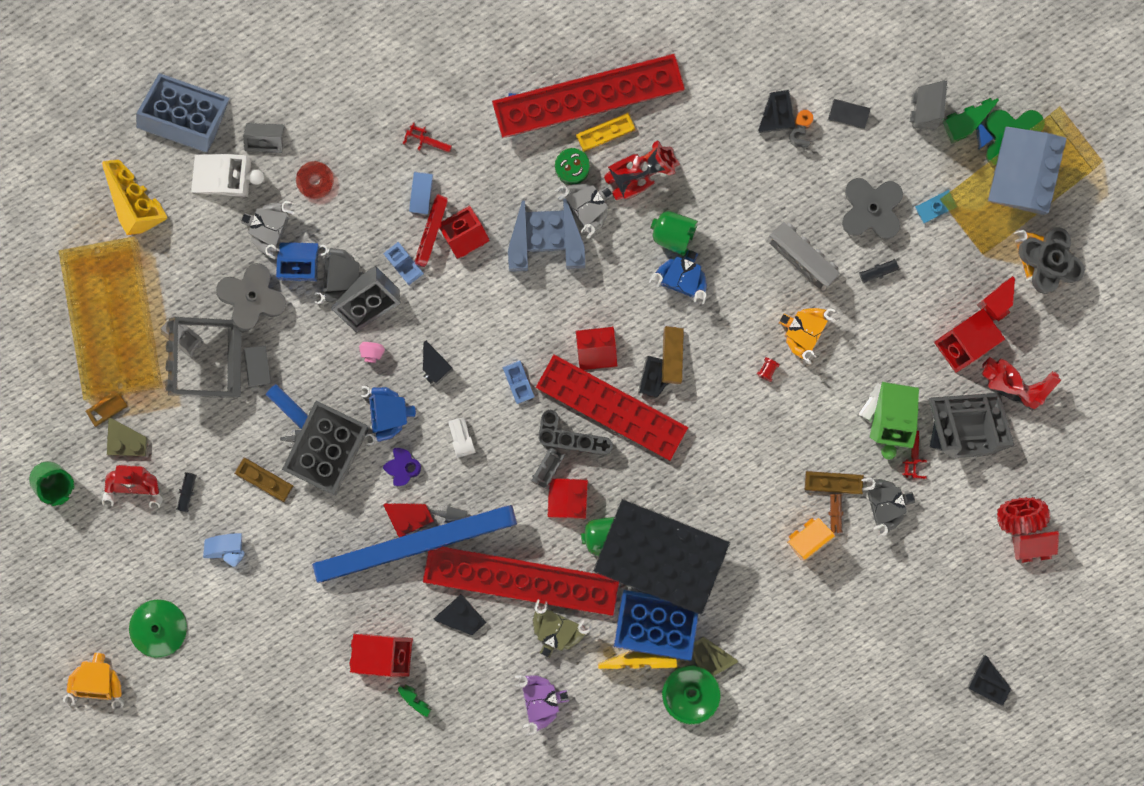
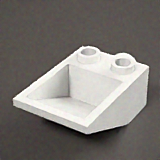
(220, 175)

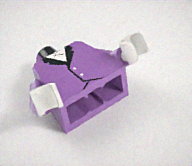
(540, 701)

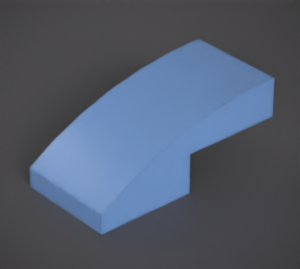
(421, 192)
(403, 263)
(518, 382)
(219, 545)

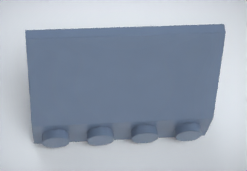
(182, 112)
(1027, 170)

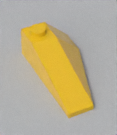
(133, 207)
(638, 660)

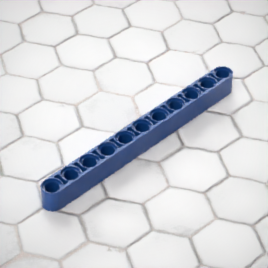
(414, 544)

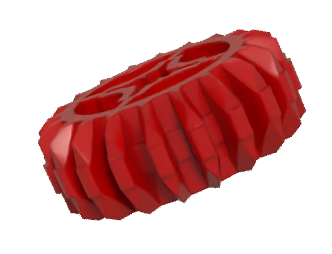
(1023, 515)

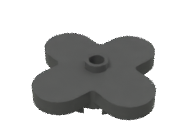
(861, 218)
(1051, 260)
(247, 309)

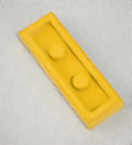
(605, 132)

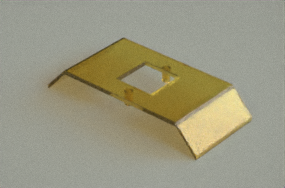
(992, 223)

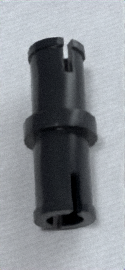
(879, 271)
(186, 492)

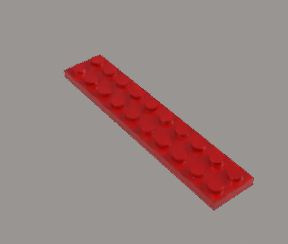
(588, 95)
(521, 580)

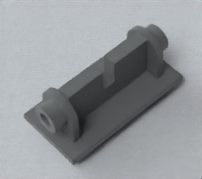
(548, 468)

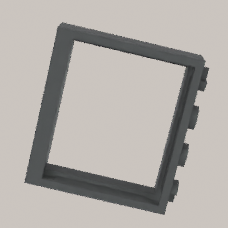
(234, 357)

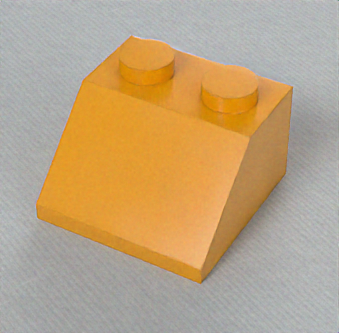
(810, 538)

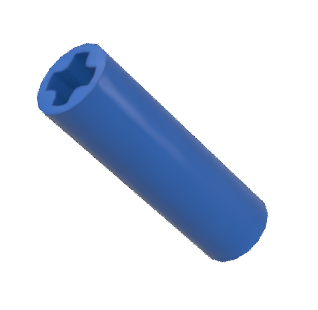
(287, 405)

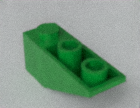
(963, 125)

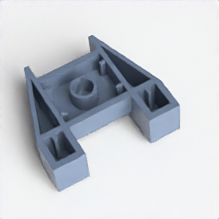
(545, 233)

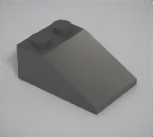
(929, 105)
(367, 299)

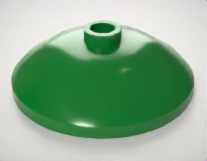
(171, 627)
(691, 708)

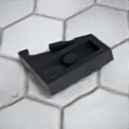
(777, 113)
(651, 379)
(461, 616)
(989, 682)

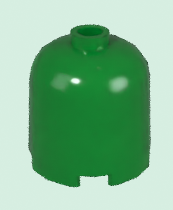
(673, 231)
(51, 483)
(595, 534)

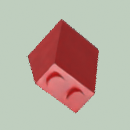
(969, 340)
(381, 655)

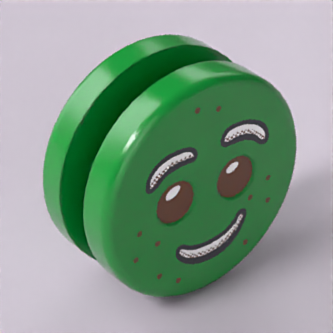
(572, 166)

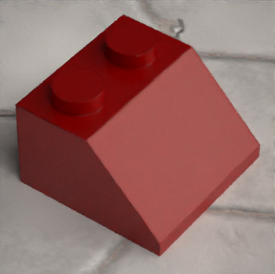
(463, 232)
(999, 300)
(596, 348)
(567, 498)
(1036, 545)

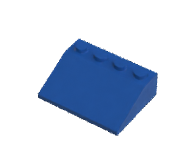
(655, 626)

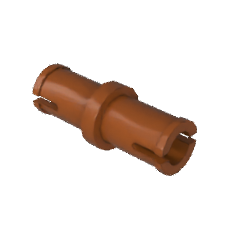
(836, 513)

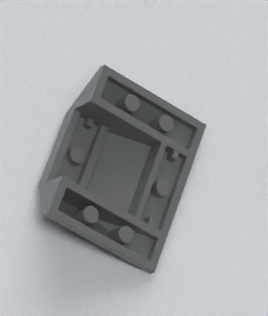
(971, 424)

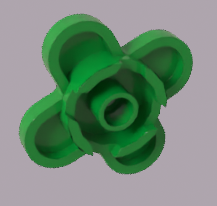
(1000, 119)

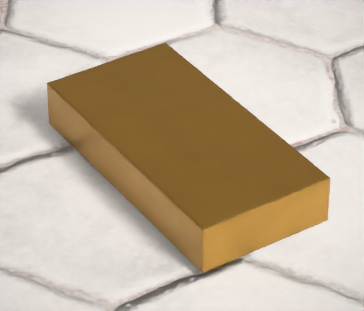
(106, 409)

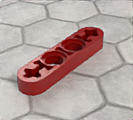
(431, 230)

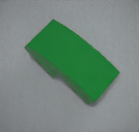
(408, 694)

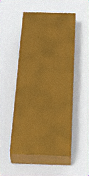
(672, 355)
(264, 479)
(833, 482)

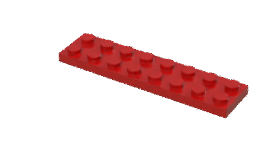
(611, 407)

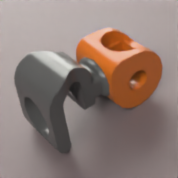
(803, 121)

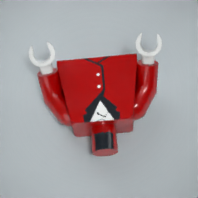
(131, 480)

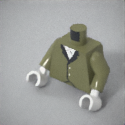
(556, 630)

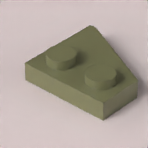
(124, 440)
(711, 656)

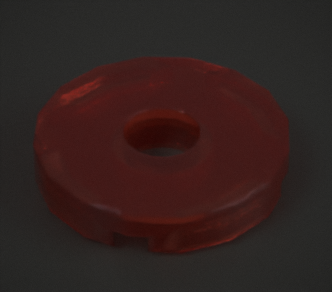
(306, 172)

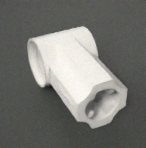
(869, 408)
(461, 440)

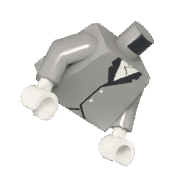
(587, 205)
(268, 226)

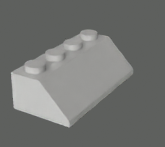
(803, 256)

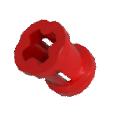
(768, 369)

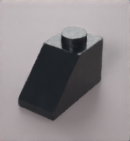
(434, 364)

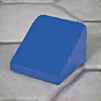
(983, 136)

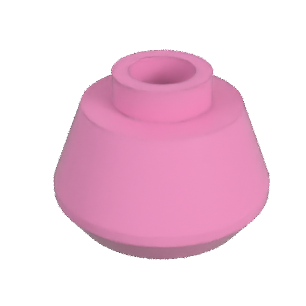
(371, 351)

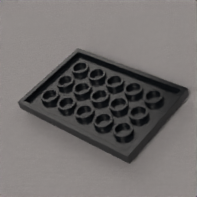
(661, 556)

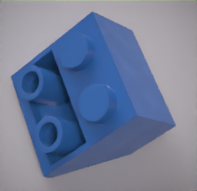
(297, 262)

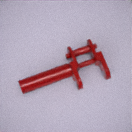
(424, 139)
(915, 459)

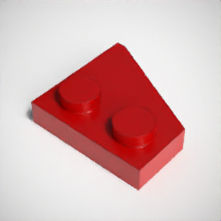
(407, 517)

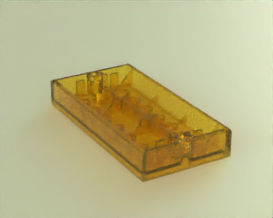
(110, 319)

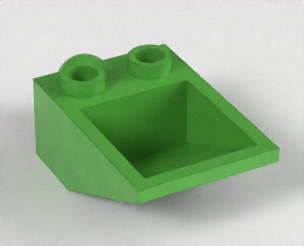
(895, 411)

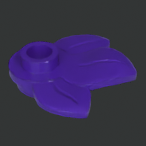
(399, 467)

